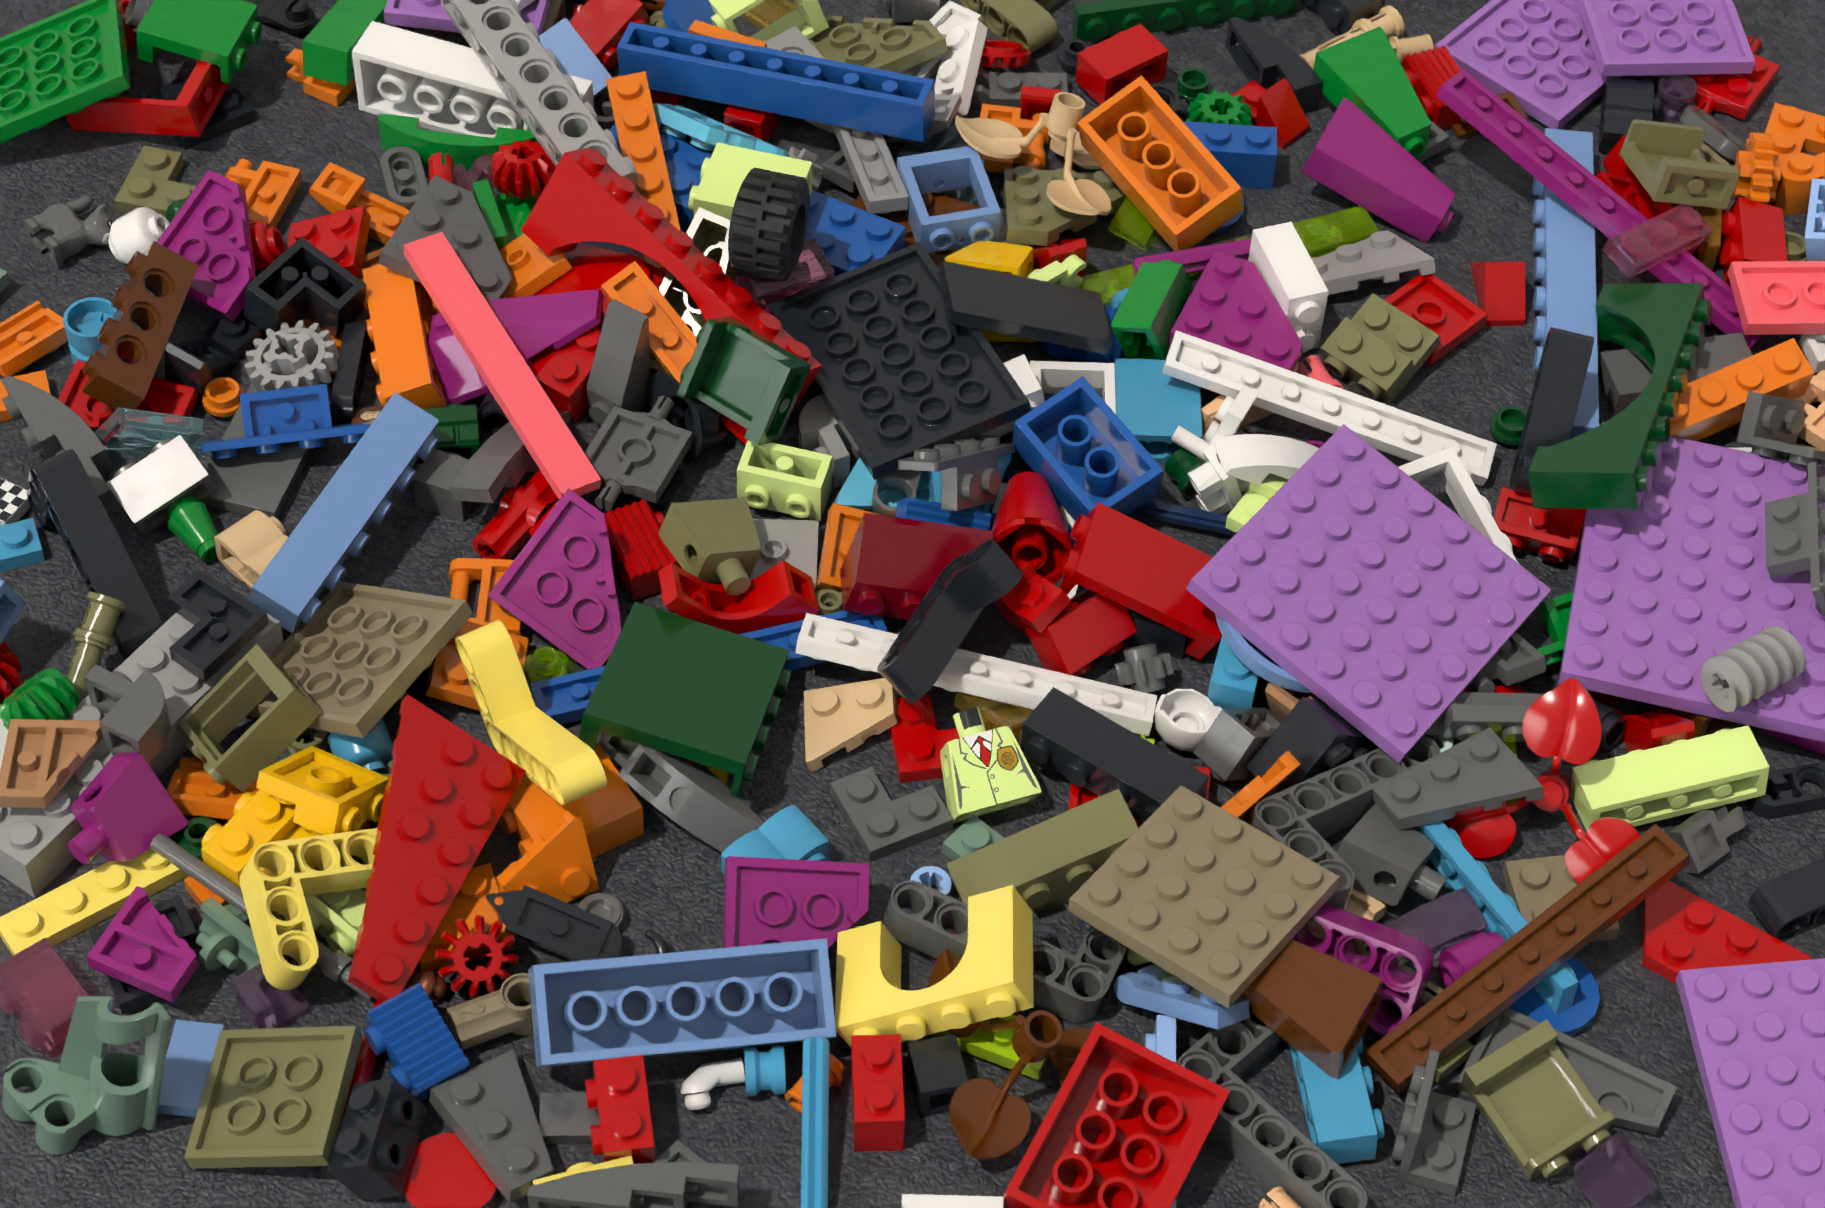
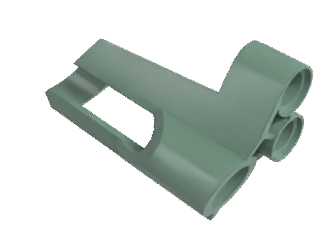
(92, 1085)

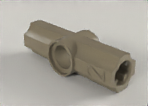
(493, 1014)

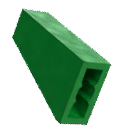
(1375, 81)

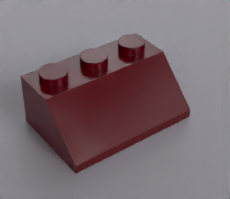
(898, 561)

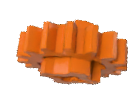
(1758, 169)

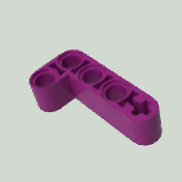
(1385, 947)

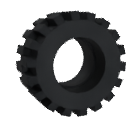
(768, 224)

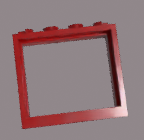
(180, 117)

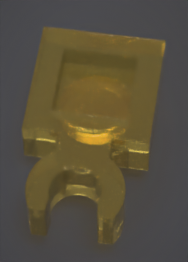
(994, 713)

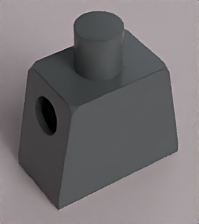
(1390, 860)

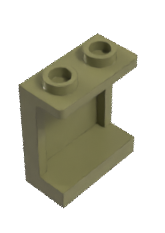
(1671, 166)
(1537, 1102)

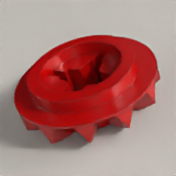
(1004, 54)

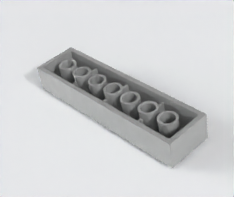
(37, 838)

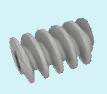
(1752, 668)

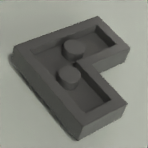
(885, 824)

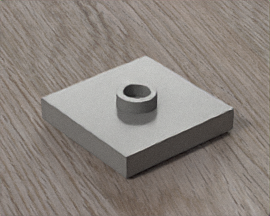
(788, 541)

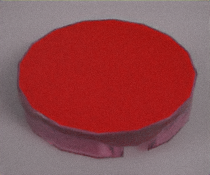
(447, 1176)

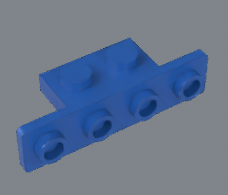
(285, 417)

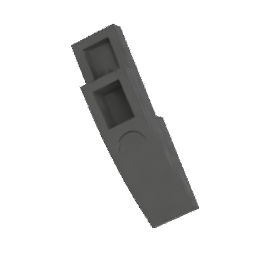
(58, 429)
(683, 792)

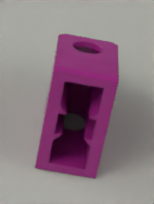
(123, 811)

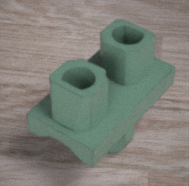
(226, 938)

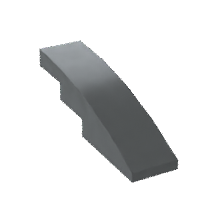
(496, 465)
(642, 1187)

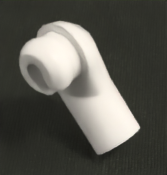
(707, 1077)

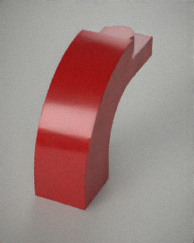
(772, 599)

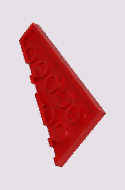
(430, 830)

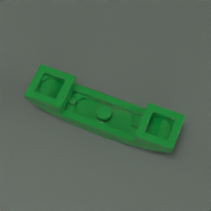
(464, 149)

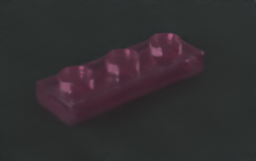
(1657, 240)

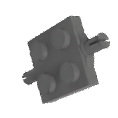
(637, 453)

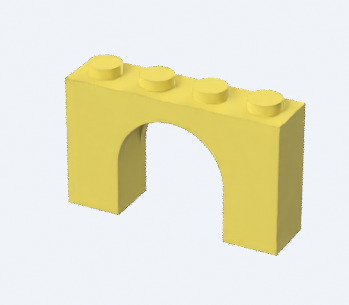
(986, 984)

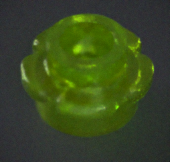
(537, 671)

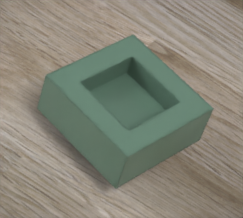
(968, 838)

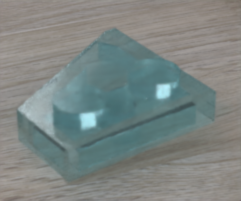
(146, 429)

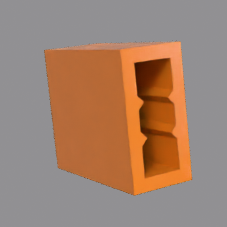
(608, 814)

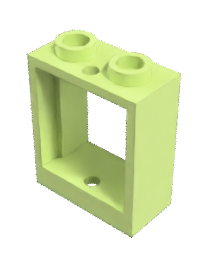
(806, 17)

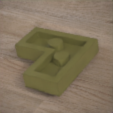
(153, 182)

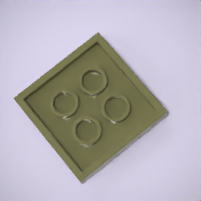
(274, 1097)

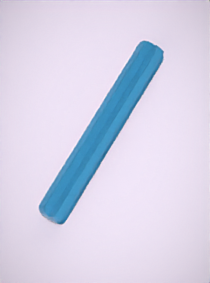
(815, 1123)

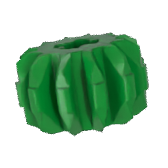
(1220, 109)
(42, 697)

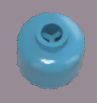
(369, 752)

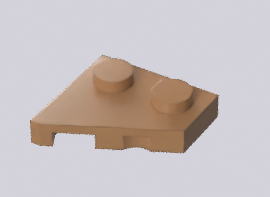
(43, 758)

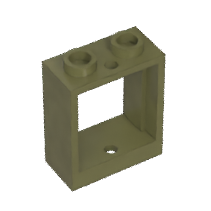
(231, 702)

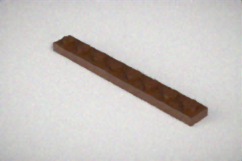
(1528, 956)

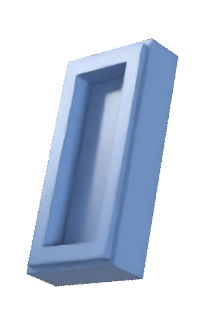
(187, 1066)

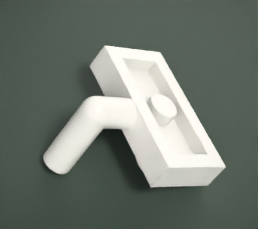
(1231, 415)

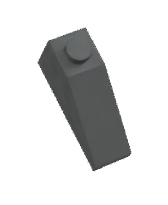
(620, 363)

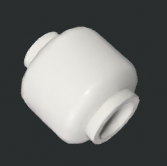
(135, 232)

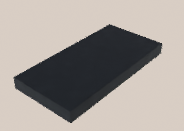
(1024, 307)

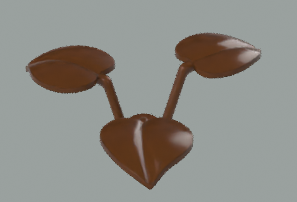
(981, 1114)

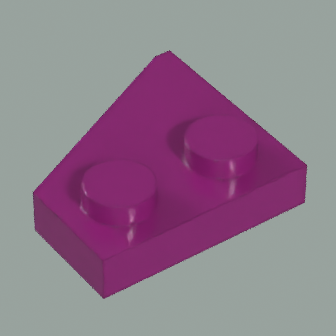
(144, 950)

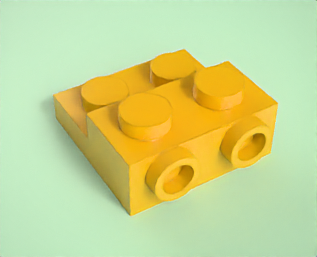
(326, 789)
(254, 822)

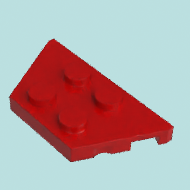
(1695, 934)

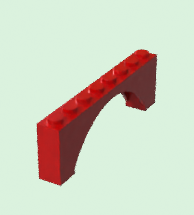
(596, 204)

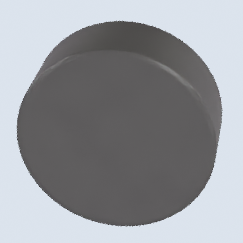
(604, 906)

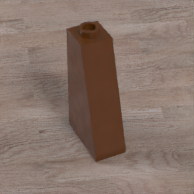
(1315, 1004)

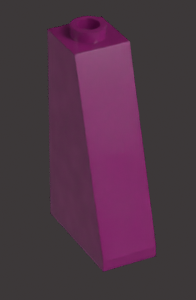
(1379, 174)

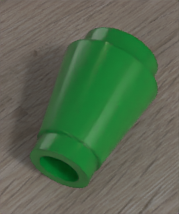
(194, 527)

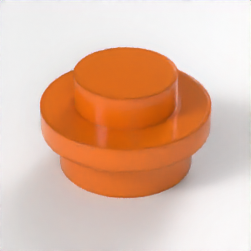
(222, 397)

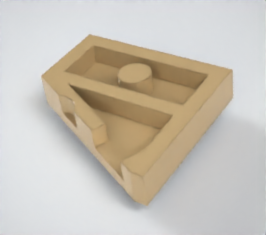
(846, 717)

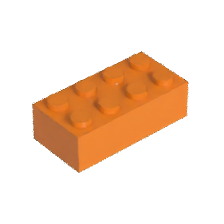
(1160, 165)

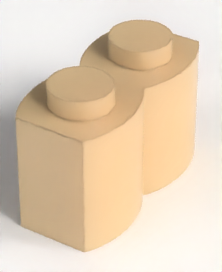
(250, 545)

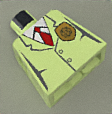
(984, 769)

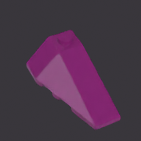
(530, 323)

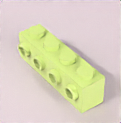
(1671, 778)

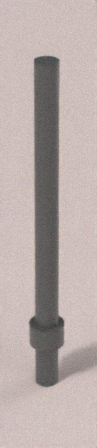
(334, 964)

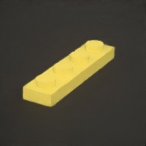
(86, 900)

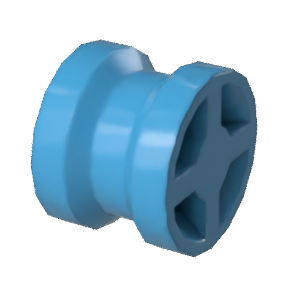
(764, 1070)

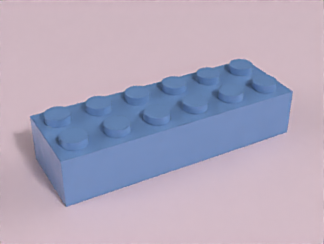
(681, 1002)

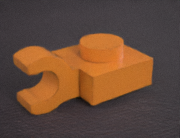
(321, 89)

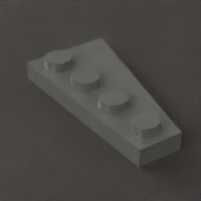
(1630, 1093)

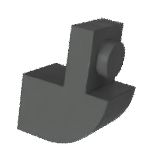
(135, 711)

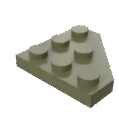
(879, 43)
(1033, 217)

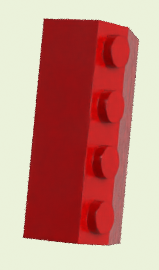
(567, 370)
(1117, 1131)

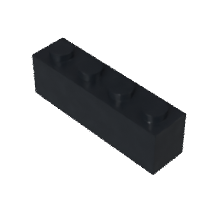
(1105, 755)

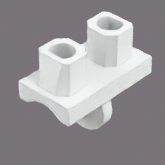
(1215, 489)

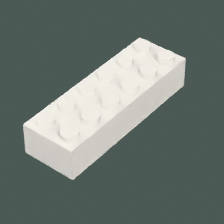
(434, 82)

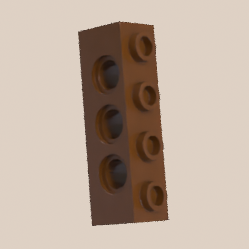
(169, 279)

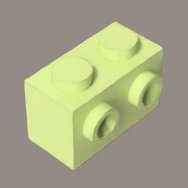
(785, 479)

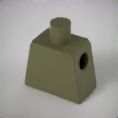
(713, 541)

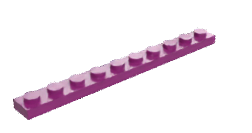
(1579, 188)

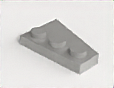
(1373, 258)

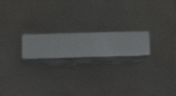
(1626, 375)

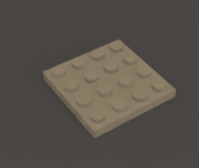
(365, 652)
(1204, 895)

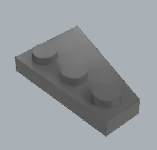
(1458, 779)
(496, 1123)

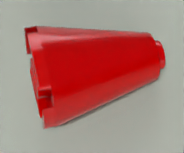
(1032, 525)

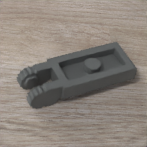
(1006, 87)

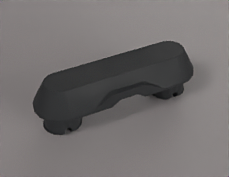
(288, 15)

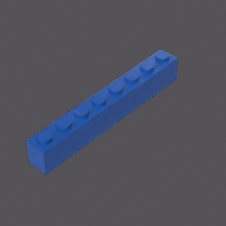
(779, 81)

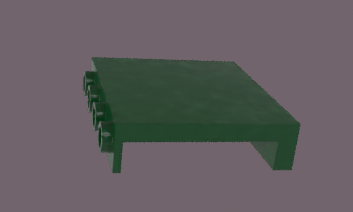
(689, 692)

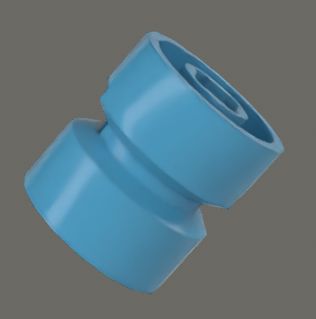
(82, 326)

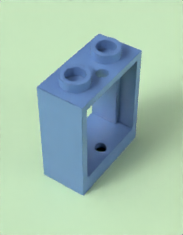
(942, 172)

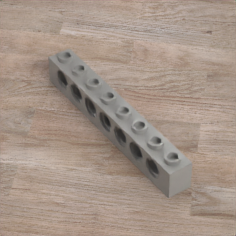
(534, 81)

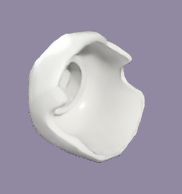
(1184, 718)

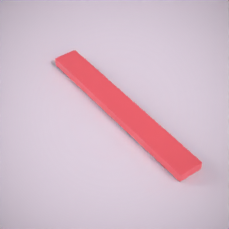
(501, 366)

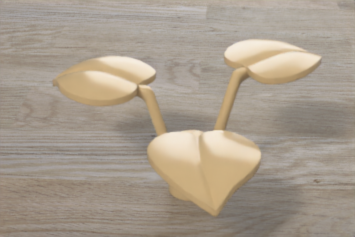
(1004, 141)

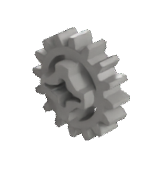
(292, 358)

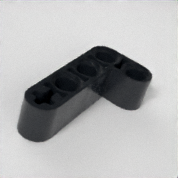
(1552, 399)
(946, 617)

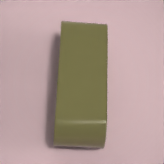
(1016, 21)

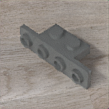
(966, 469)
(1798, 534)
(1478, 711)

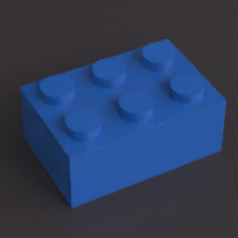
(1086, 453)

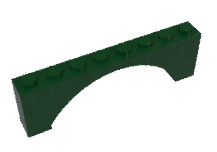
(1616, 459)

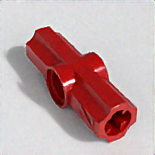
(516, 515)

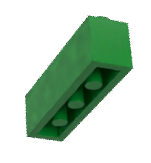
(331, 42)

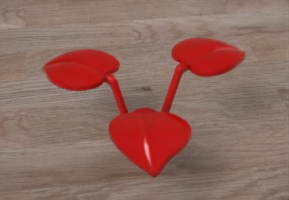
(1568, 728)

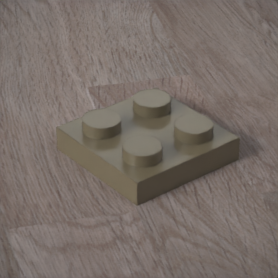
(1539, 884)

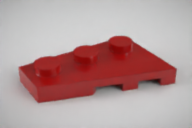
(160, 398)

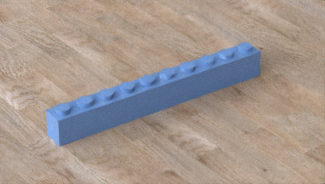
(1567, 272)

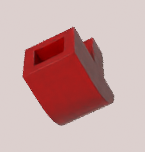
(1032, 601)

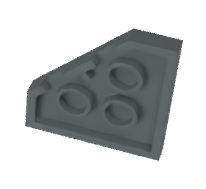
(456, 214)

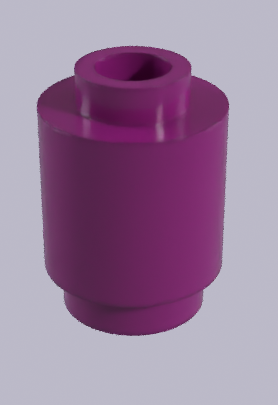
(1465, 955)

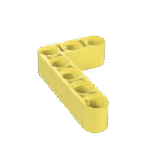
(519, 729)
(287, 892)

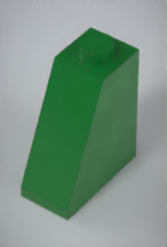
(1151, 309)

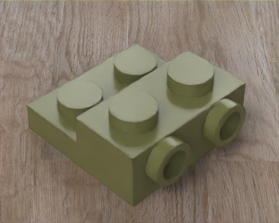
(1378, 349)

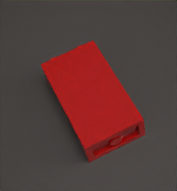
(1140, 572)

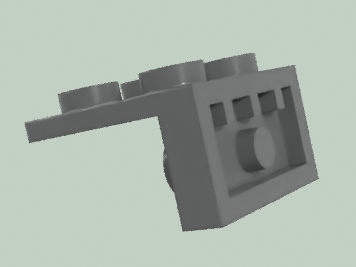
(1773, 428)
(1432, 1133)

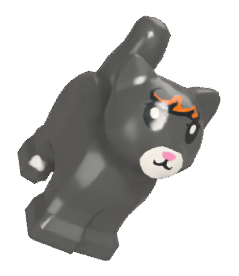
(64, 232)

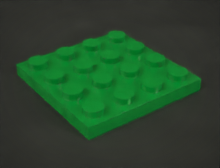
(61, 66)

